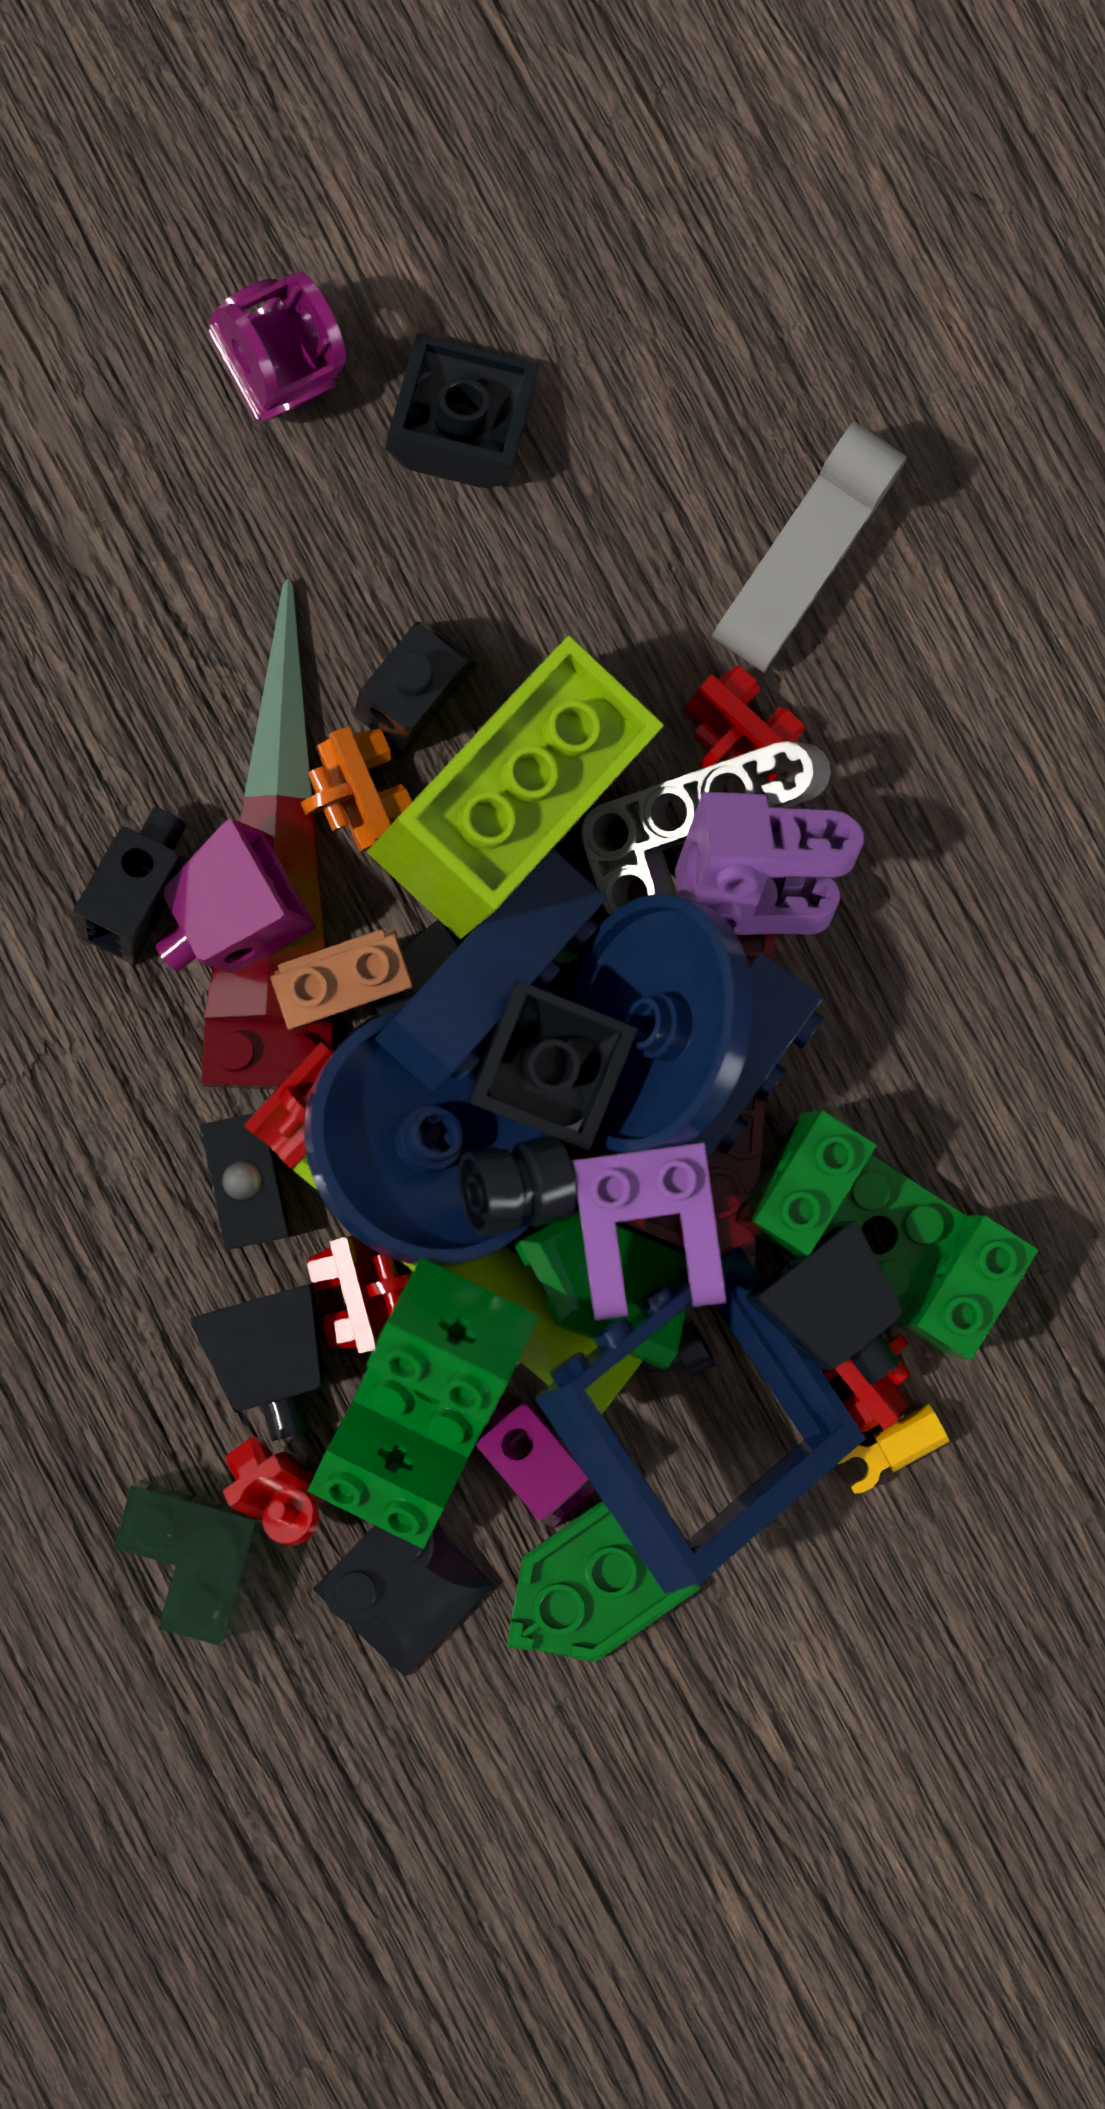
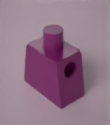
(232, 903)
(548, 1477)

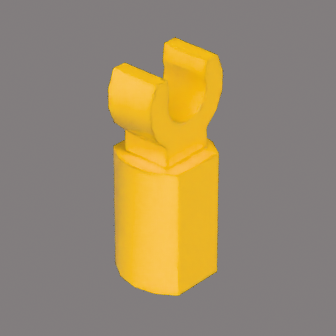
(899, 1446)

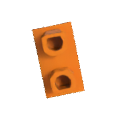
(347, 790)

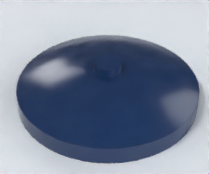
(689, 992)
(393, 1150)

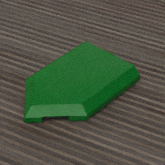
(562, 1269)
(586, 1591)

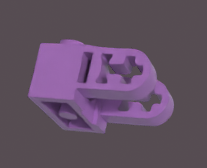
(749, 854)
(645, 1187)

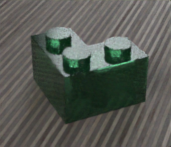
(206, 1545)

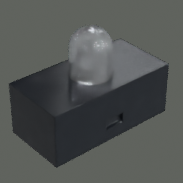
(244, 1184)

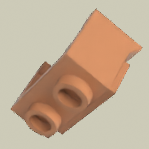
(341, 978)

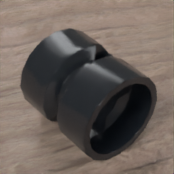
(526, 1185)

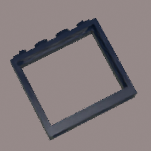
(795, 1381)

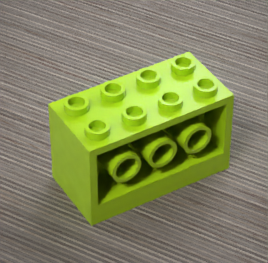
(515, 788)

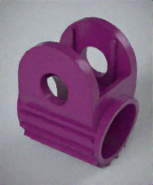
(283, 349)

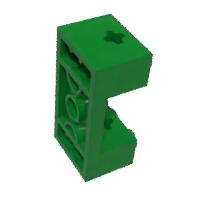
(941, 1264)
(423, 1402)

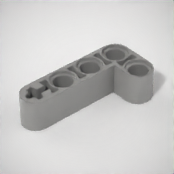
(810, 546)
(652, 832)

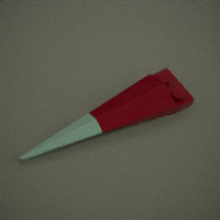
(244, 1022)

